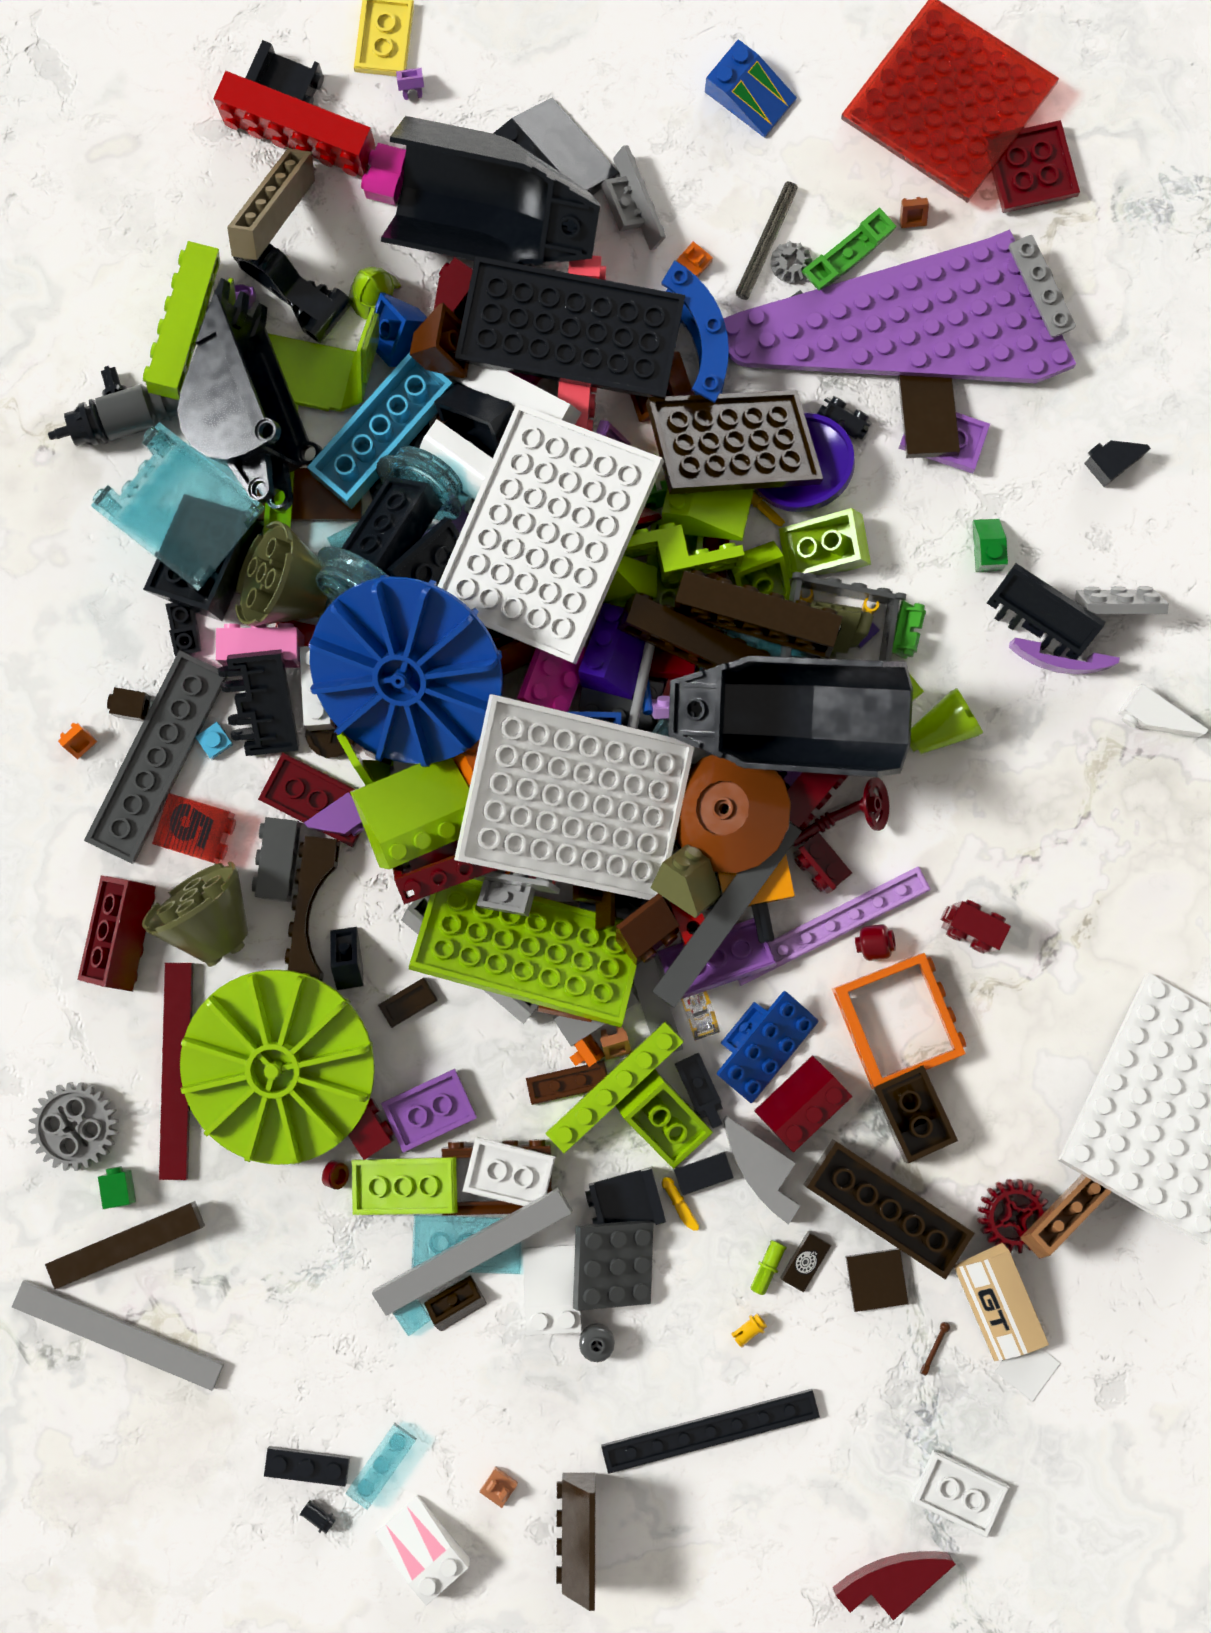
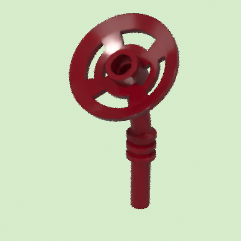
(867, 804)

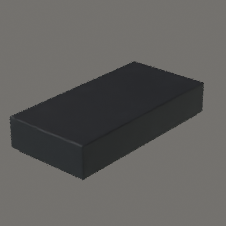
(703, 1173)

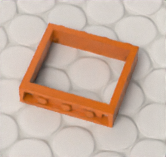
(856, 1032)

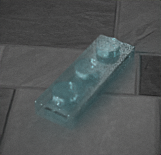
(381, 1466)

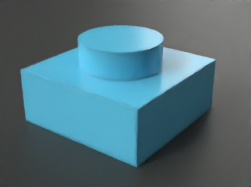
(214, 740)

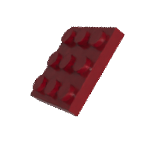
(1036, 169)

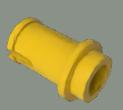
(749, 1330)

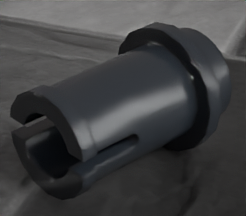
(317, 1517)

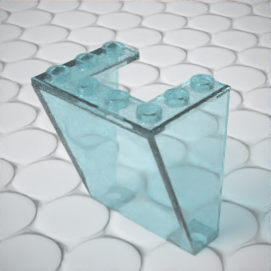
(180, 508)

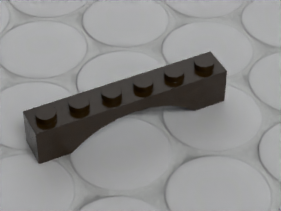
(317, 864)

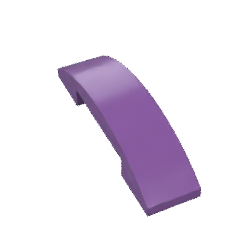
(1030, 652)

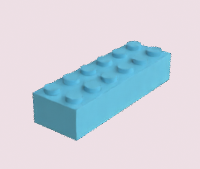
(379, 429)

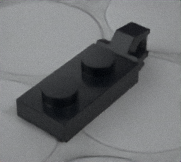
(700, 1088)

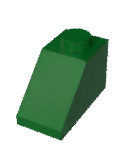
(989, 545)

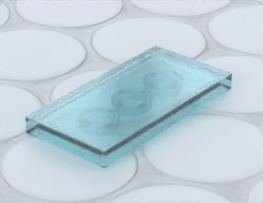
(438, 1232)

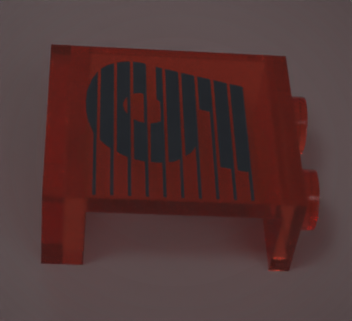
(194, 829)

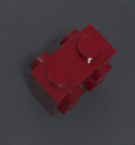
(969, 923)

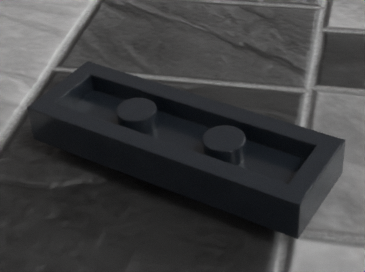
(307, 1466)

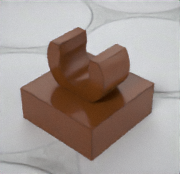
(914, 212)

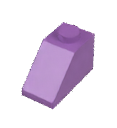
(338, 818)

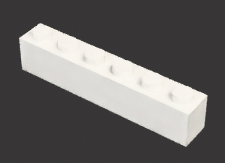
(516, 390)

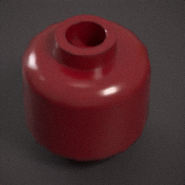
(875, 942)

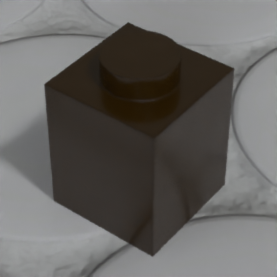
(128, 704)

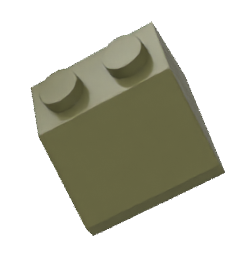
(688, 881)

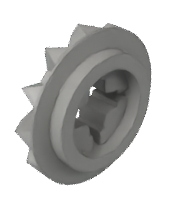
(779, 263)

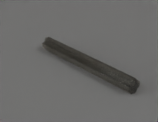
(766, 240)

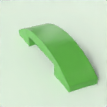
(850, 251)

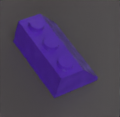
(611, 656)

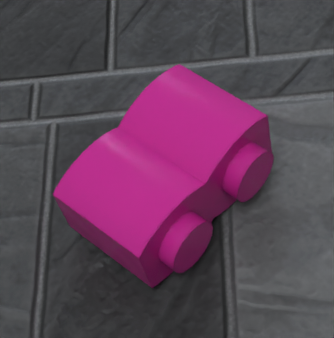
(385, 175)

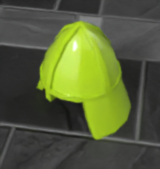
(367, 288)

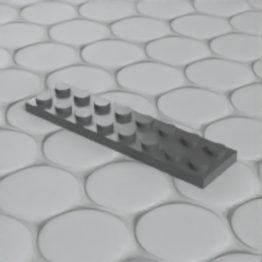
(155, 757)

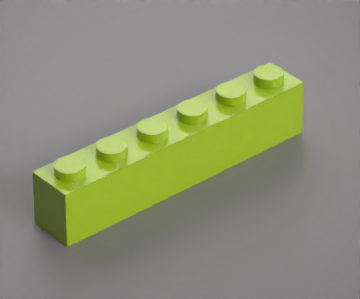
(182, 321)
(614, 1086)

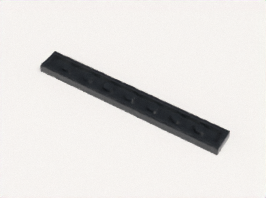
(710, 1431)

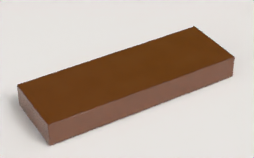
(565, 1082)

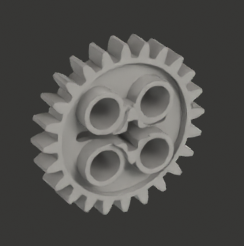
(53, 1141)

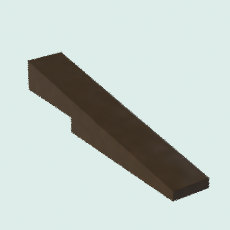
(125, 1245)

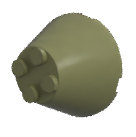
(279, 580)
(202, 915)

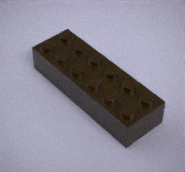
(758, 614)
(889, 1209)

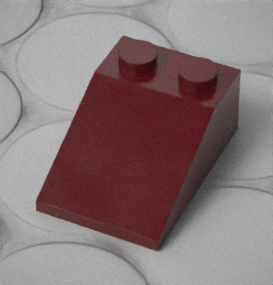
(454, 286)

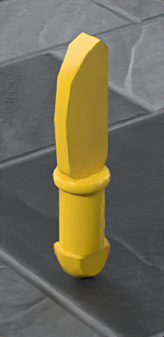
(766, 510)
(680, 1205)

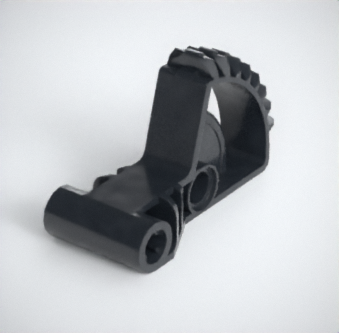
(313, 306)

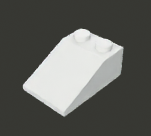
(550, 1290)

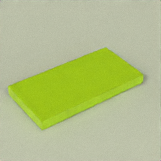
(404, 1186)

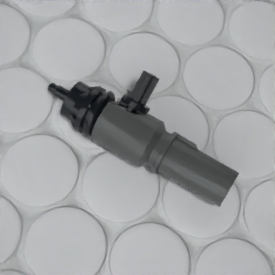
(116, 413)

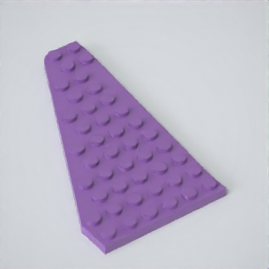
(929, 317)

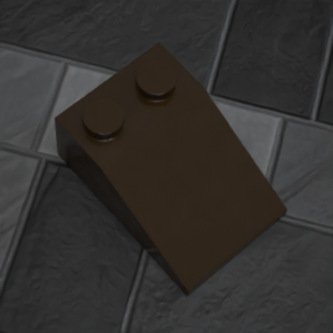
(914, 1115)

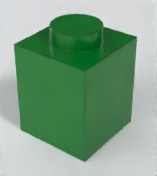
(116, 1188)

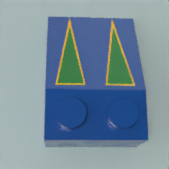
(749, 88)

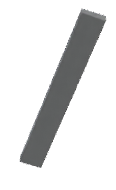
(718, 924)

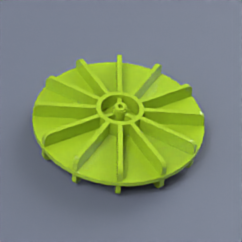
(277, 1067)

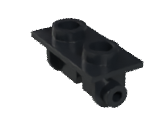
(854, 421)

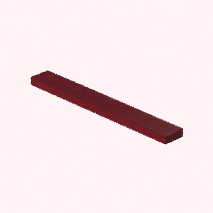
(174, 1106)

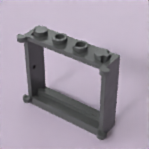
(855, 590)

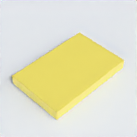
(384, 36)

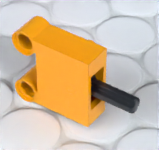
(776, 888)

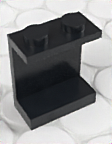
(285, 74)
(626, 1198)

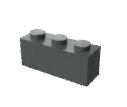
(276, 859)

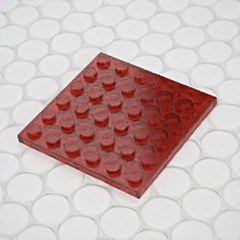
(949, 99)

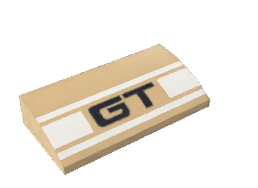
(1000, 1303)

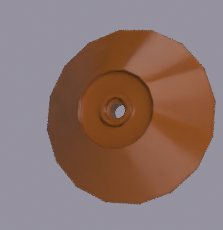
(755, 817)

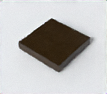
(876, 1280)

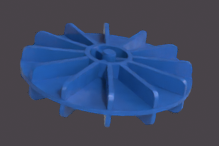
(405, 669)

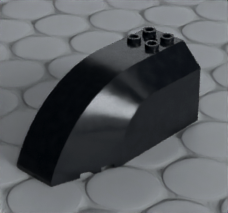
(487, 199)
(798, 714)

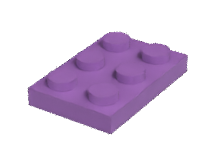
(971, 440)
(429, 1110)

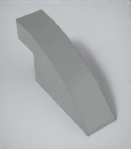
(762, 1168)

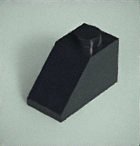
(1113, 459)
(346, 958)

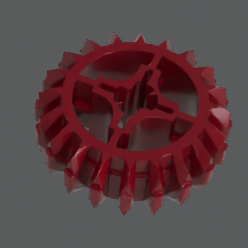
(1002, 1220)

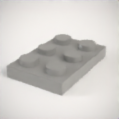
(1121, 600)

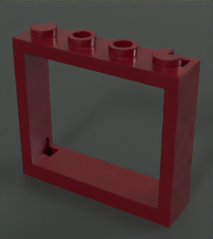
(435, 873)

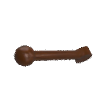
(944, 1328)

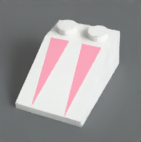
(423, 1550)

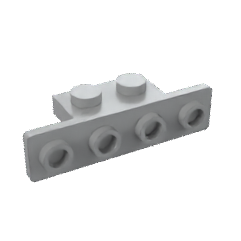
(631, 201)
(1042, 286)
(511, 892)

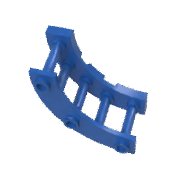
(706, 328)

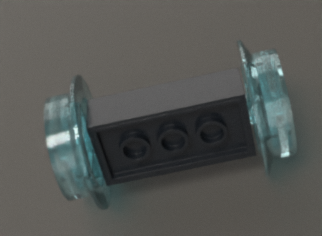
(412, 494)

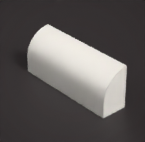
(461, 455)

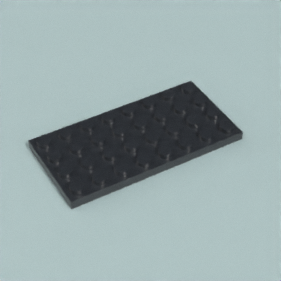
(569, 328)

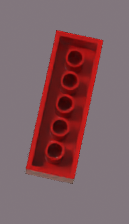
(294, 124)

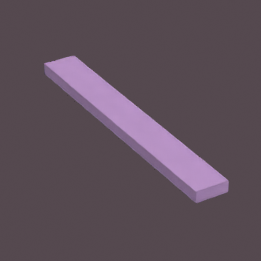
(845, 918)

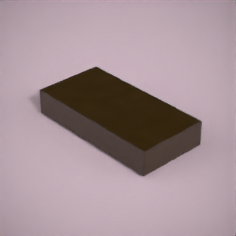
(408, 1002)

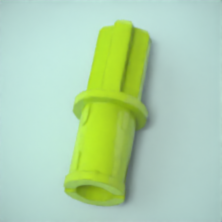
(768, 1267)

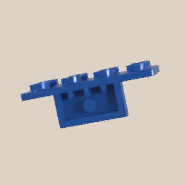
(764, 1043)

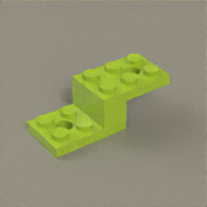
(673, 556)

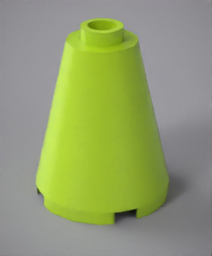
(945, 724)

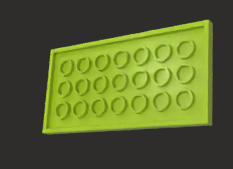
(537, 958)

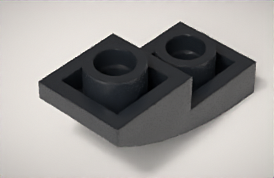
(184, 629)

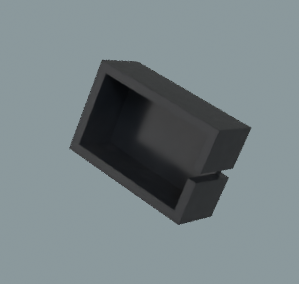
(477, 416)

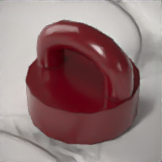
(335, 1175)

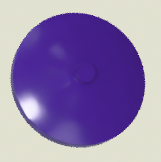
(836, 463)

